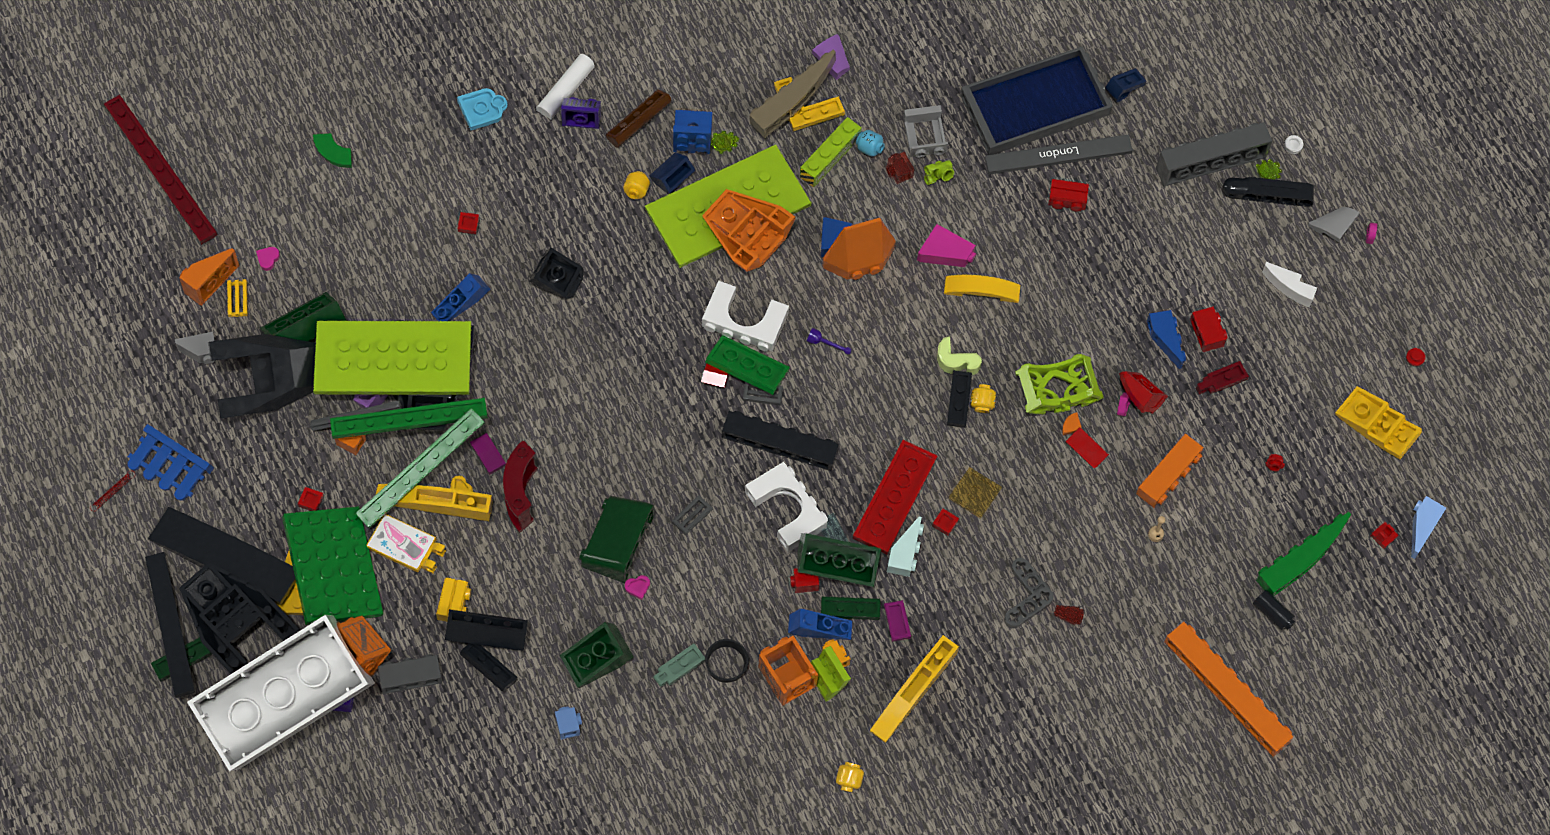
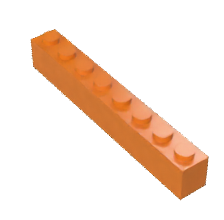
(1229, 689)

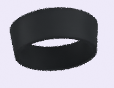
(727, 643)

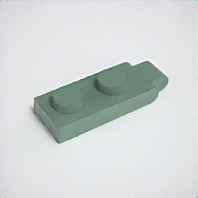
(679, 666)

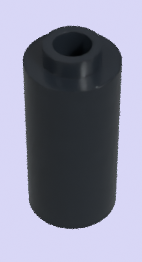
(1274, 610)

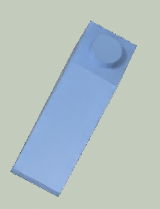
(1424, 521)

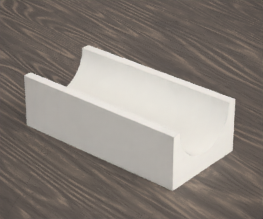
(279, 693)

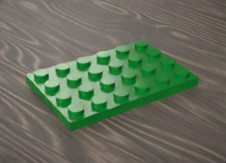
(332, 564)

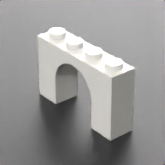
(762, 335)
(783, 481)

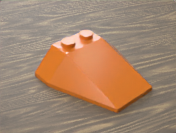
(748, 227)
(860, 250)

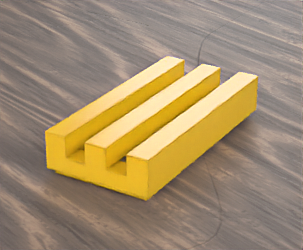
(237, 283)

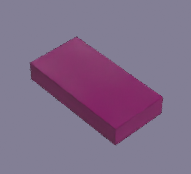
(488, 453)
(897, 621)

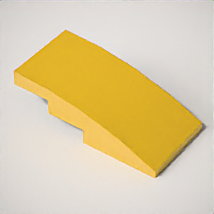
(1378, 422)

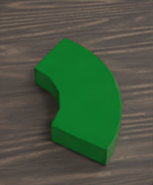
(331, 151)

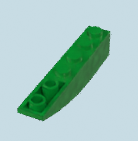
(1300, 558)

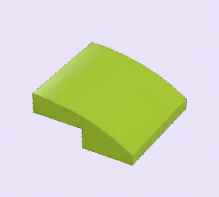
(831, 674)

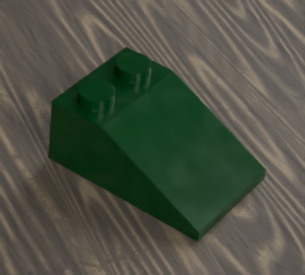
(596, 654)

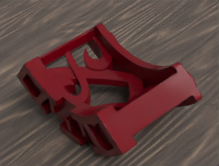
(516, 476)

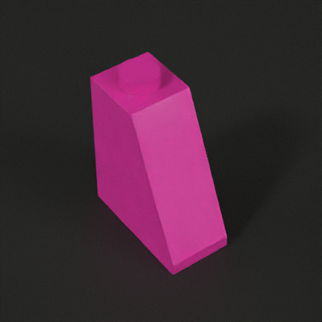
(946, 249)

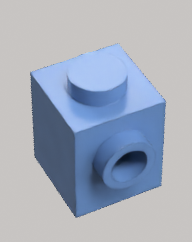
(568, 722)

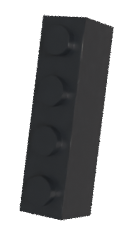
(486, 630)

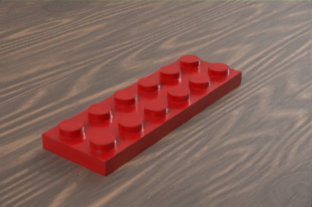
(895, 496)

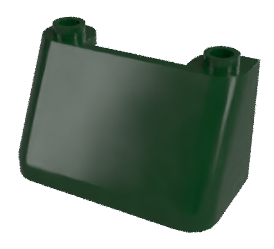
(617, 537)

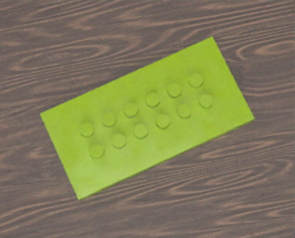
(680, 213)
(392, 357)

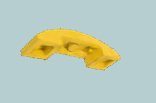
(982, 286)

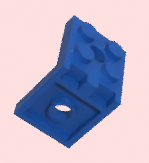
(690, 137)

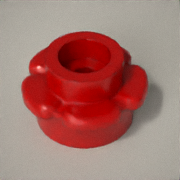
(1275, 462)

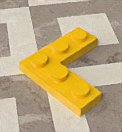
(813, 113)

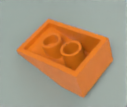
(208, 275)

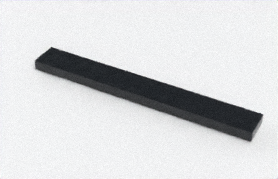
(170, 625)

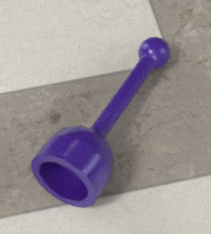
(815, 337)

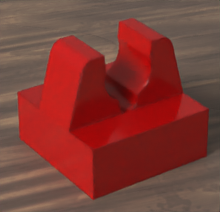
(1384, 535)

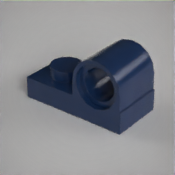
(1122, 84)

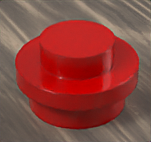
(1415, 357)

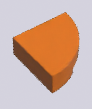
(1071, 424)

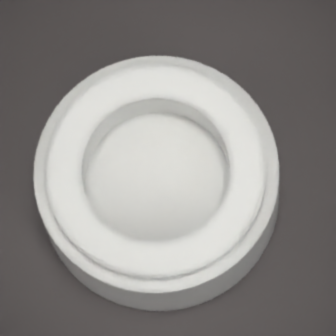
(1293, 144)

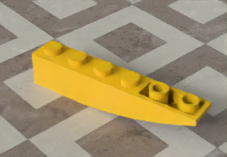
(447, 501)
(915, 688)

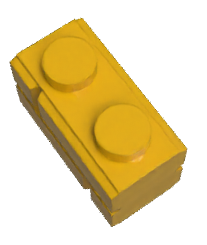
(453, 597)

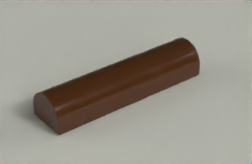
(638, 118)

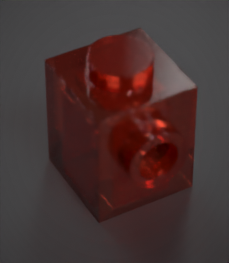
(900, 167)

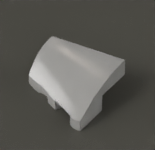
(1335, 223)

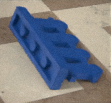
(163, 454)

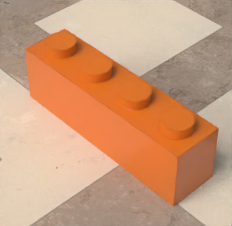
(1170, 470)

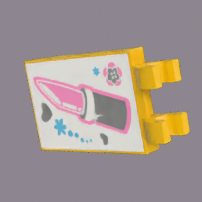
(405, 544)

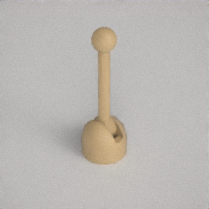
(1157, 530)

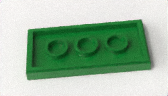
(747, 364)

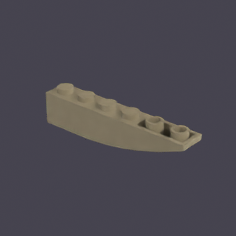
(792, 97)

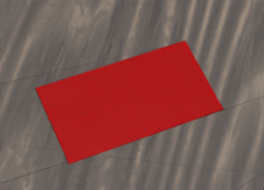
(1087, 447)

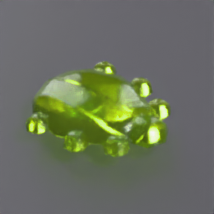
(724, 141)
(1269, 169)

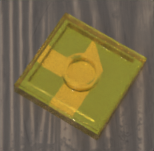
(975, 492)

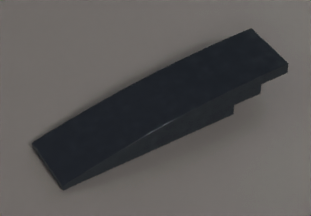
(205, 544)

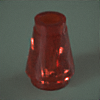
(1071, 614)

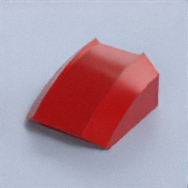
(1142, 391)

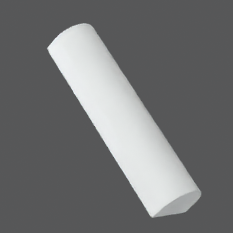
(565, 86)

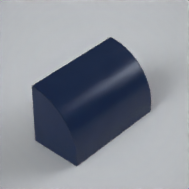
(672, 172)

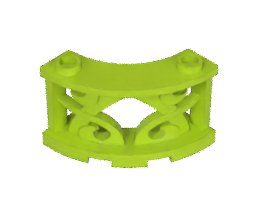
(1038, 402)

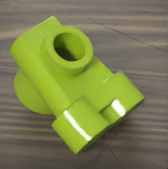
(938, 170)

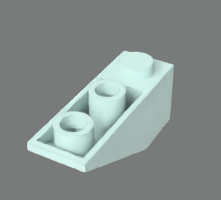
(902, 553)

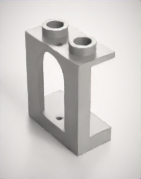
(919, 115)

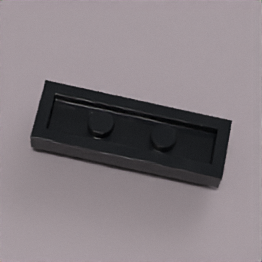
(959, 398)
(489, 666)

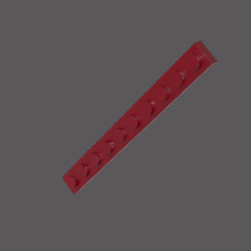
(160, 169)

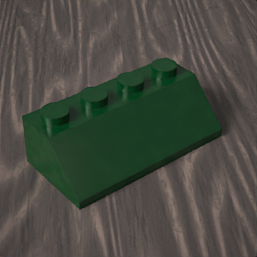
(302, 321)
(838, 559)

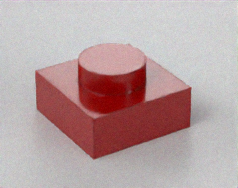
(468, 223)
(310, 499)
(945, 522)

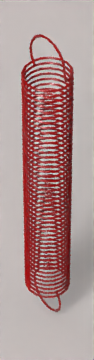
(111, 489)

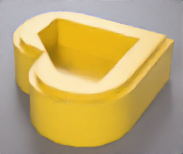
(459, 483)

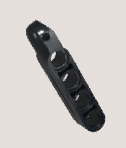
(1269, 191)

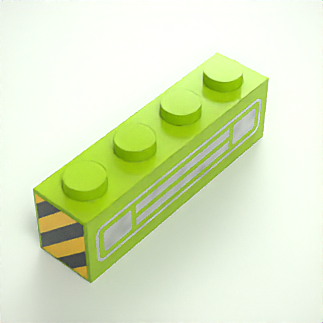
(830, 152)

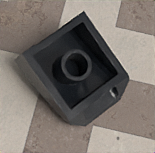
(557, 274)

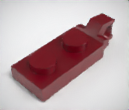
(1223, 378)

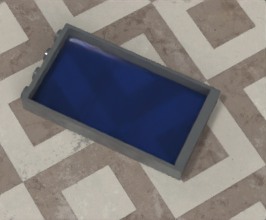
(1036, 101)

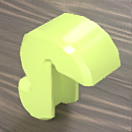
(956, 361)

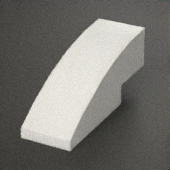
(1290, 284)

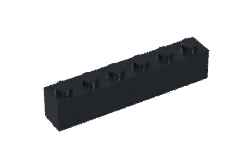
(780, 440)

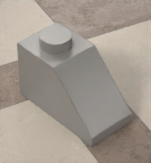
(196, 346)

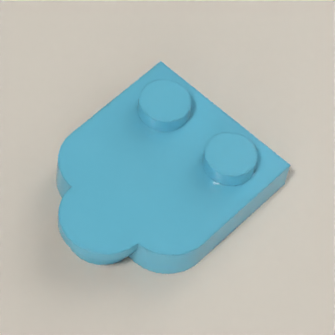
(482, 108)

